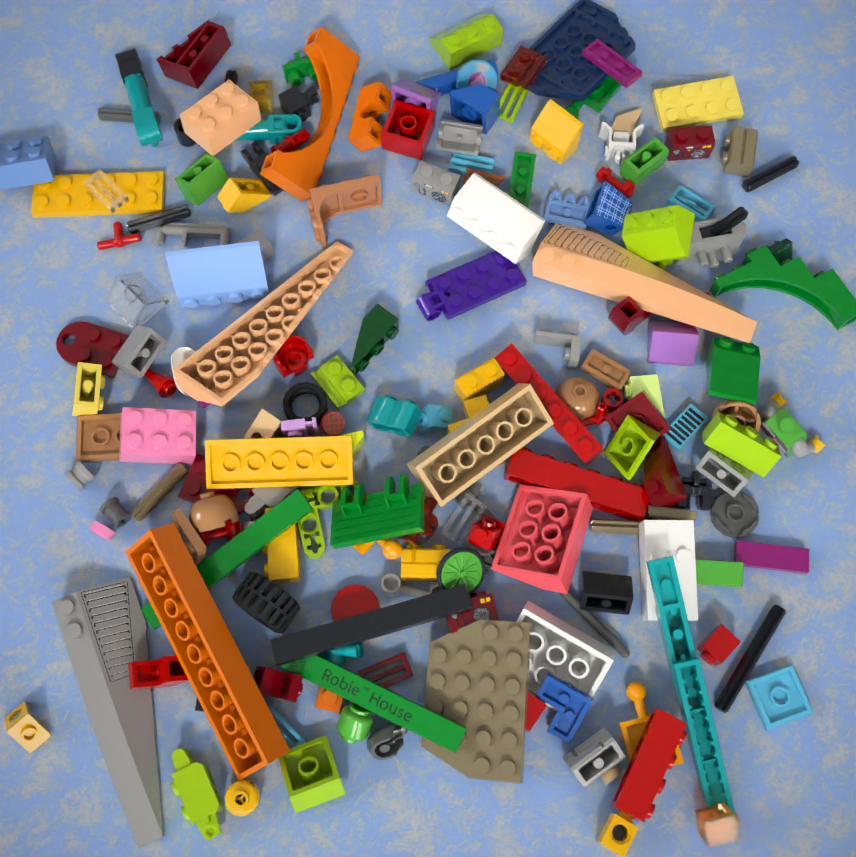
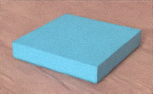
(779, 697)

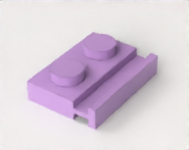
(300, 428)

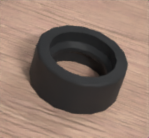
(305, 388)

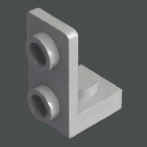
(566, 340)

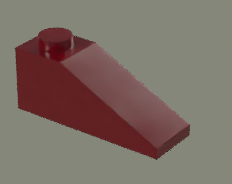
(661, 476)

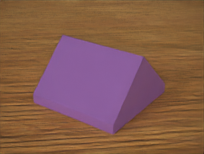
(415, 94)
(672, 343)

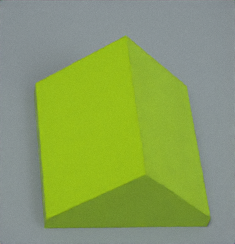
(630, 445)

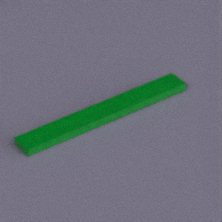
(246, 544)

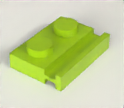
(337, 382)

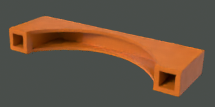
(334, 69)

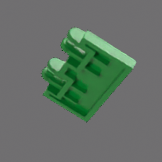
(383, 515)

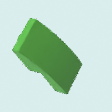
(719, 573)

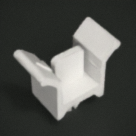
(620, 145)

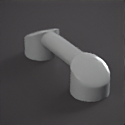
(392, 586)

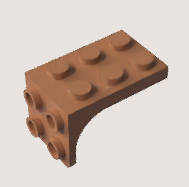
(342, 198)

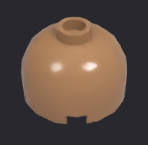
(579, 396)
(742, 411)
(212, 512)

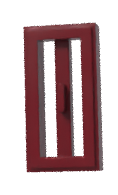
(405, 665)

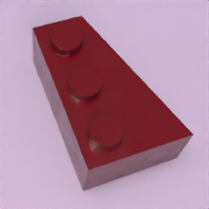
(196, 56)

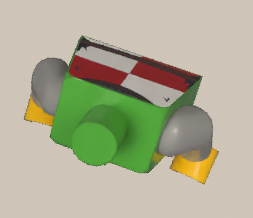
(785, 430)

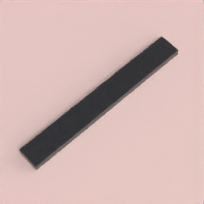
(370, 625)

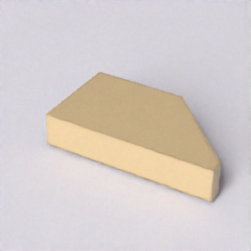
(626, 122)

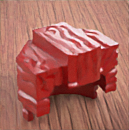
(293, 356)

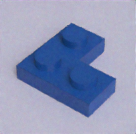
(569, 701)

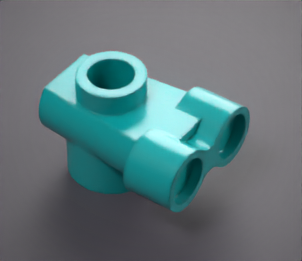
(338, 655)

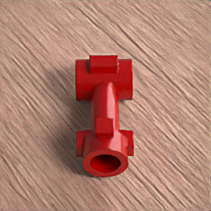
(625, 188)
(231, 530)

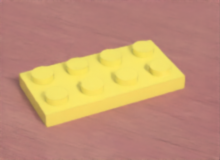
(697, 103)

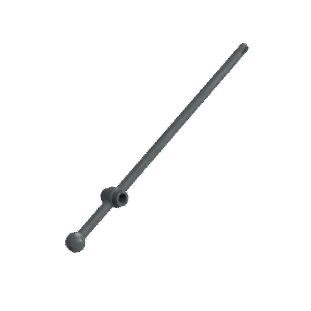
(569, 597)

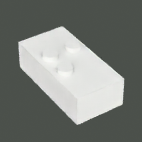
(664, 539)

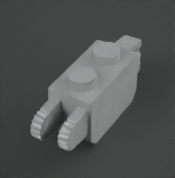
(267, 498)

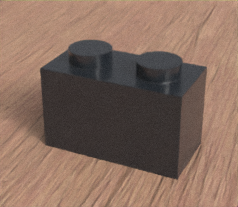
(605, 592)

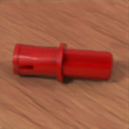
(291, 142)

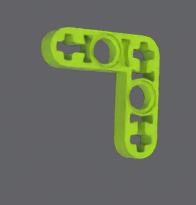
(314, 514)

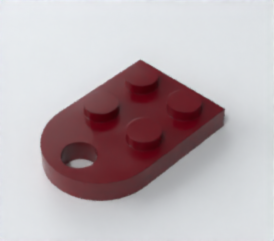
(91, 345)
(196, 484)

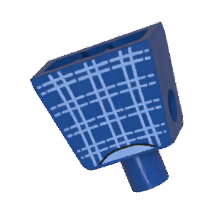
(607, 209)

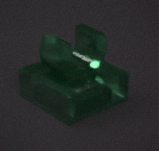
(781, 250)

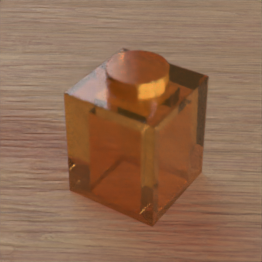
(717, 824)

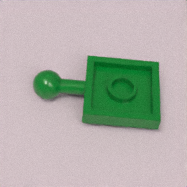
(598, 98)

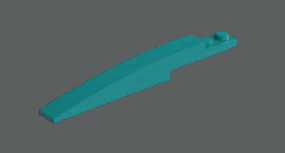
(689, 682)

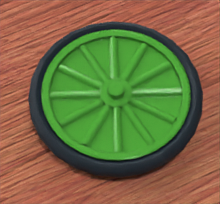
(459, 568)

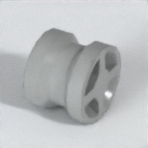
(79, 475)

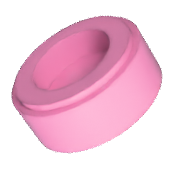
(101, 530)

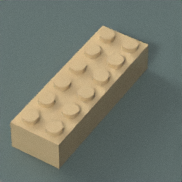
(480, 443)

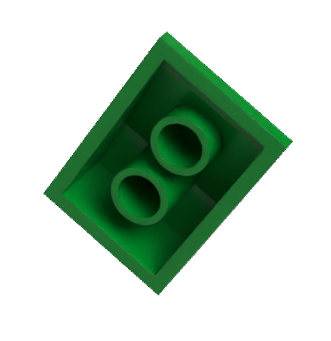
(733, 370)

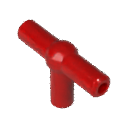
(118, 240)
(598, 417)

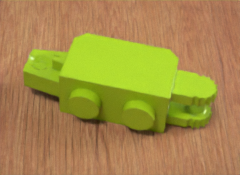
(198, 793)

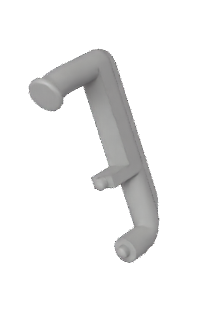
(187, 231)

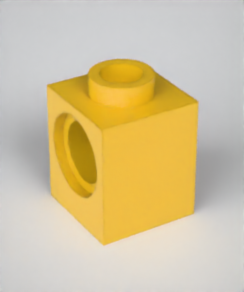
(606, 837)

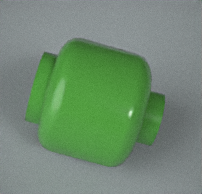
(354, 723)

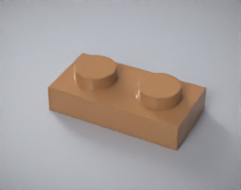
(605, 370)

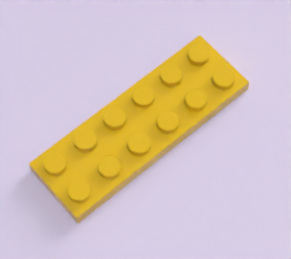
(70, 197)
(279, 462)

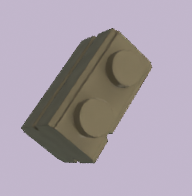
(740, 151)

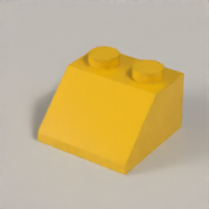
(556, 132)

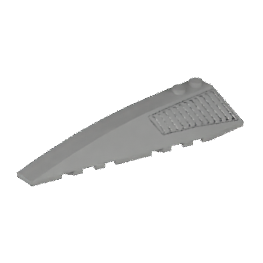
(103, 635)

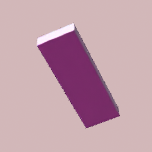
(612, 63)
(772, 557)

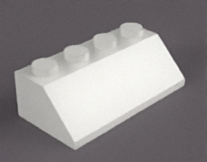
(496, 218)

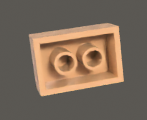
(220, 117)

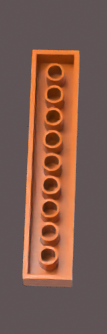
(206, 651)

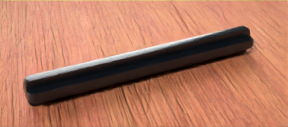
(750, 658)

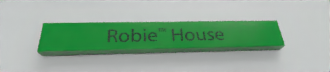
(380, 700)

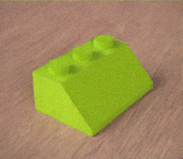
(468, 39)
(659, 233)

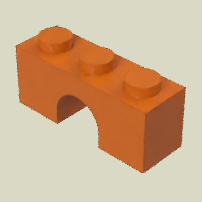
(365, 130)

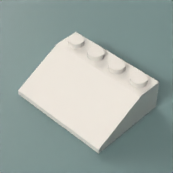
(563, 652)

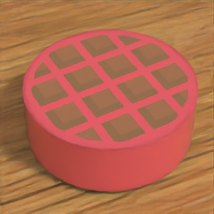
(332, 423)

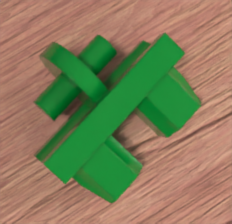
(298, 69)

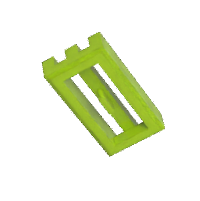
(511, 119)

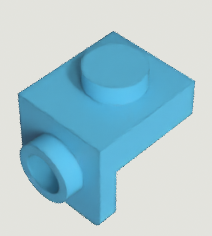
(435, 418)

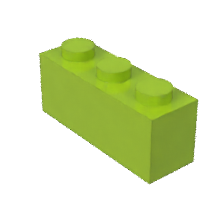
(741, 444)

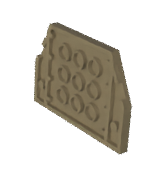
(482, 684)

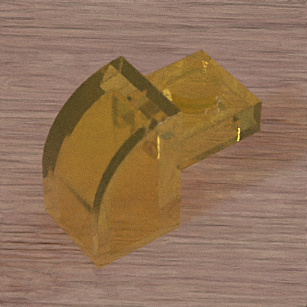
(263, 93)

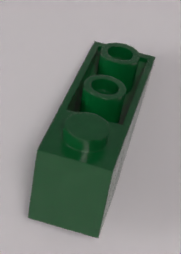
(375, 331)

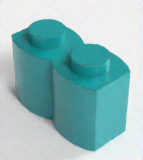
(394, 415)

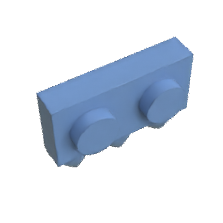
(566, 211)

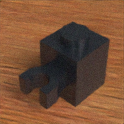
(294, 102)

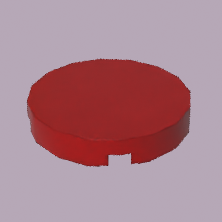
(353, 601)

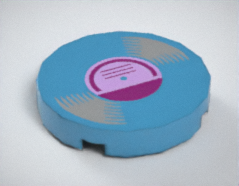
(475, 73)

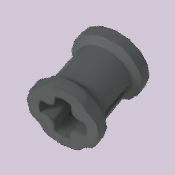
(115, 512)

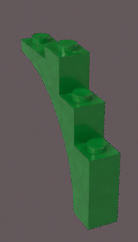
(822, 291)

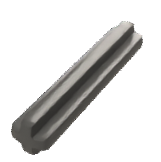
(119, 115)

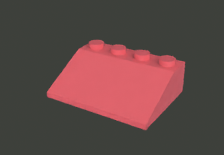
(543, 537)

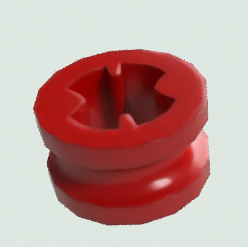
(617, 396)

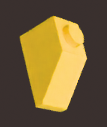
(242, 194)

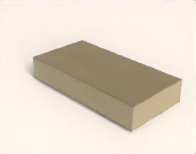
(664, 513)

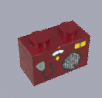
(690, 142)
(483, 609)

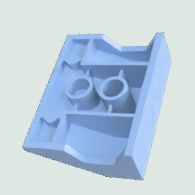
(218, 274)

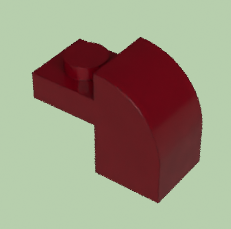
(627, 315)
(278, 683)

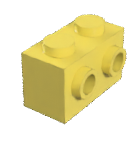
(87, 389)

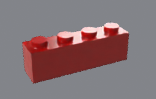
(649, 764)

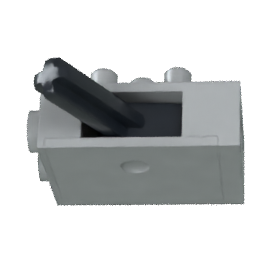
(716, 239)

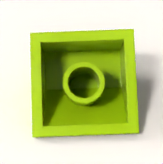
(311, 774)

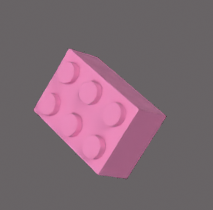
(157, 435)

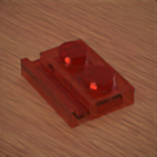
(523, 67)

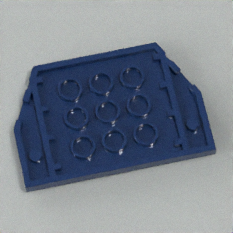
(567, 71)

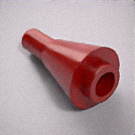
(163, 384)

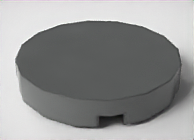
(734, 515)

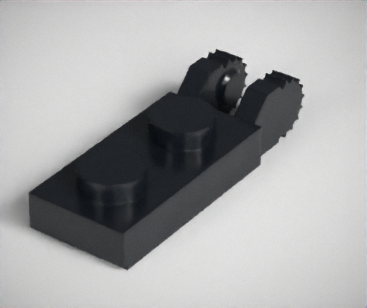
(256, 166)

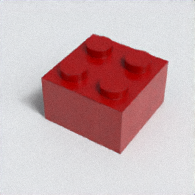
(408, 129)

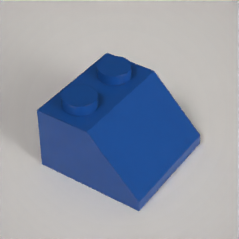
(476, 105)

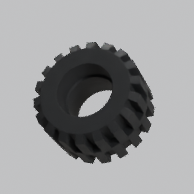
(266, 602)

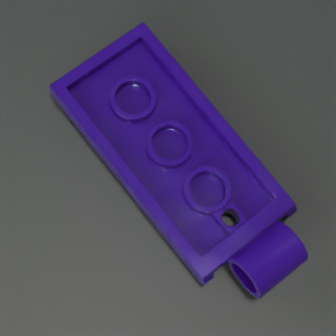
(470, 286)

